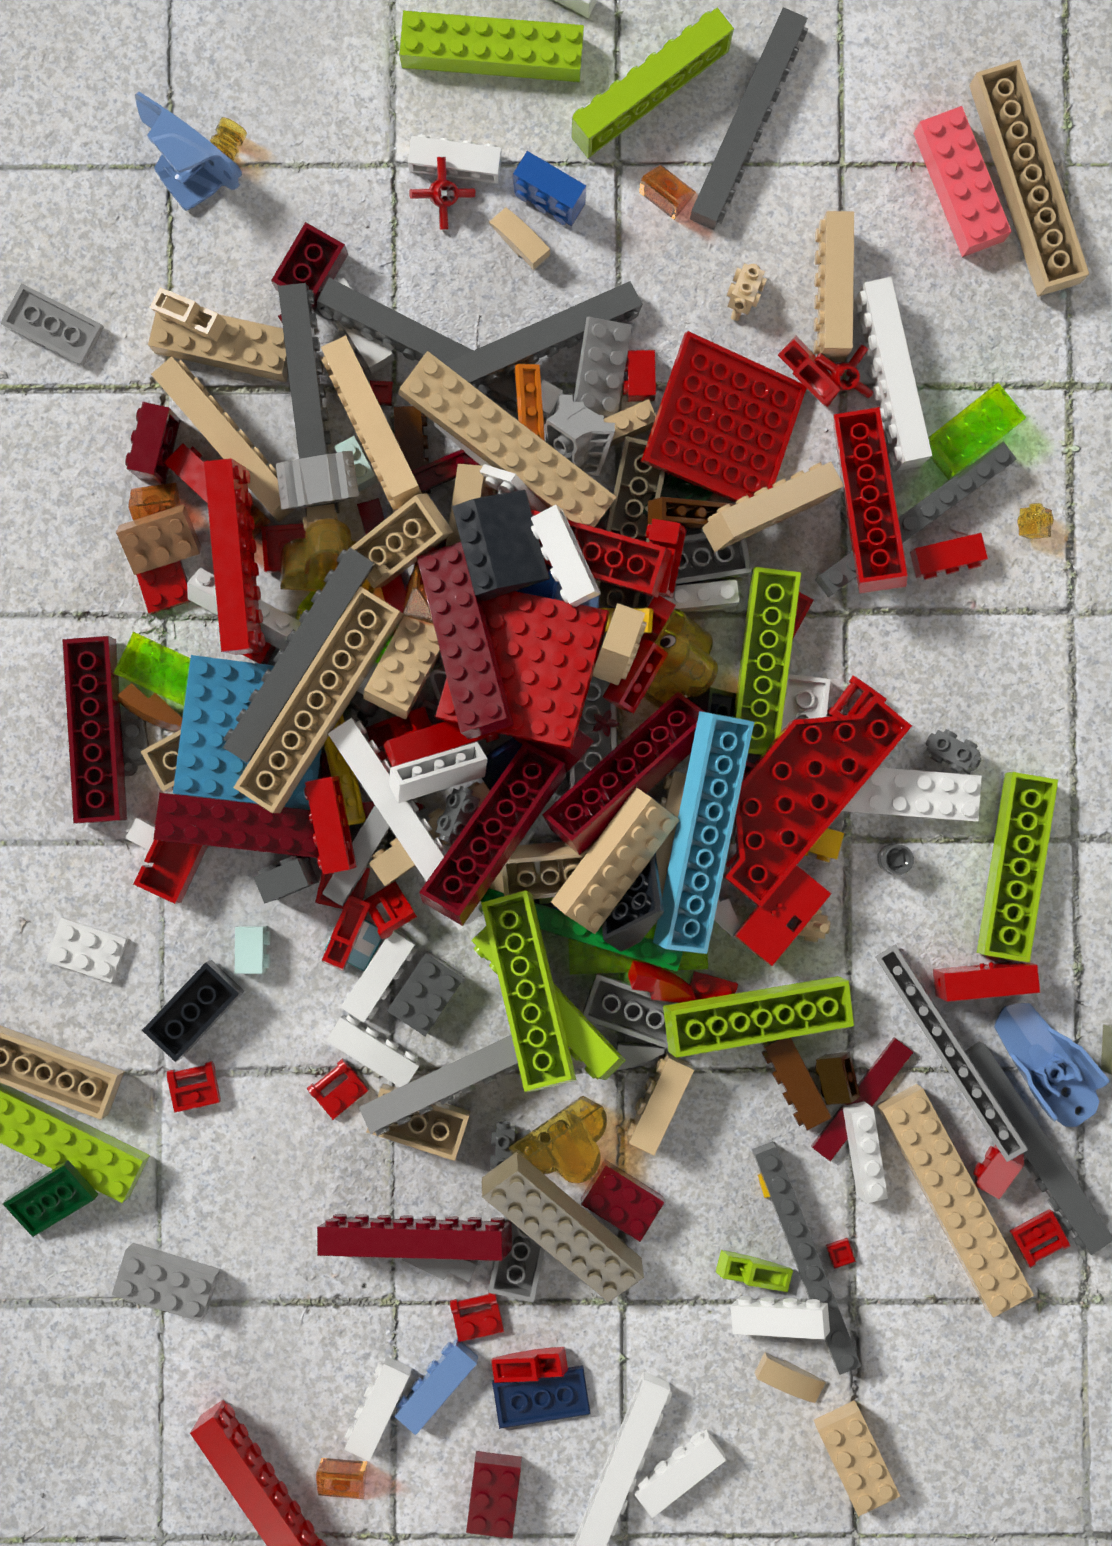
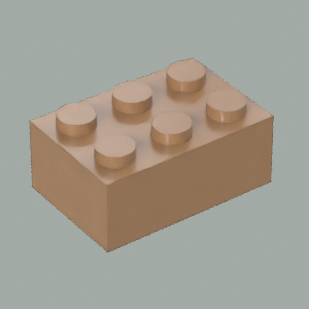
(158, 539)

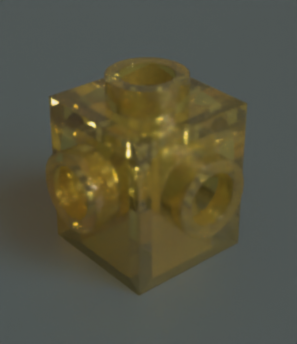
(1035, 521)

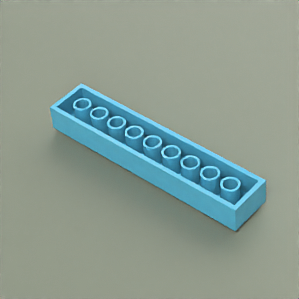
(703, 832)

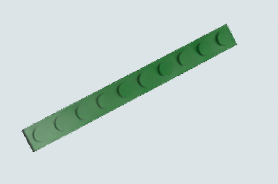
(558, 923)

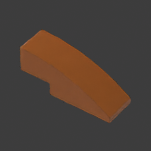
(150, 709)

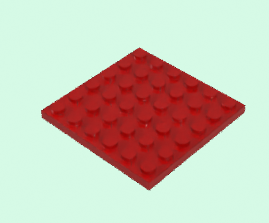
(723, 420)
(544, 663)

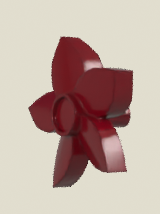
(605, 723)

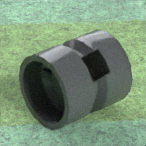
(360, 709)
(895, 859)

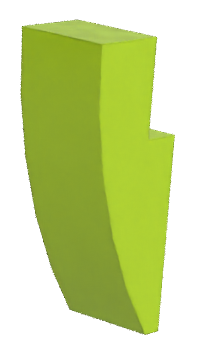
(753, 1271)

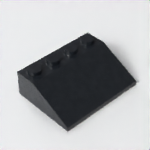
(500, 544)
(636, 910)

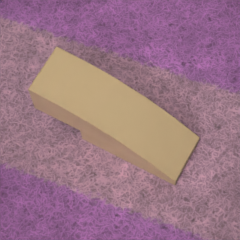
(520, 238)
(188, 314)
(789, 1378)

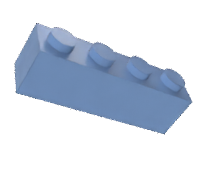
(436, 1386)

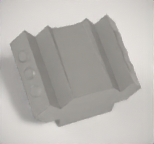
(579, 434)
(317, 480)

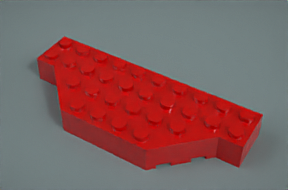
(803, 788)

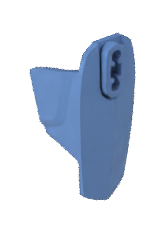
(189, 162)
(1051, 1063)

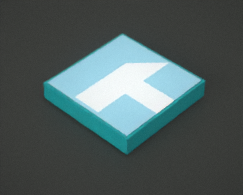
(365, 946)

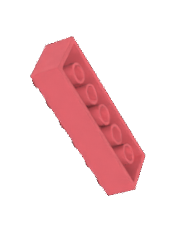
(962, 181)

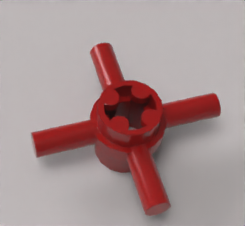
(435, 196)
(854, 377)

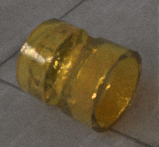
(228, 137)

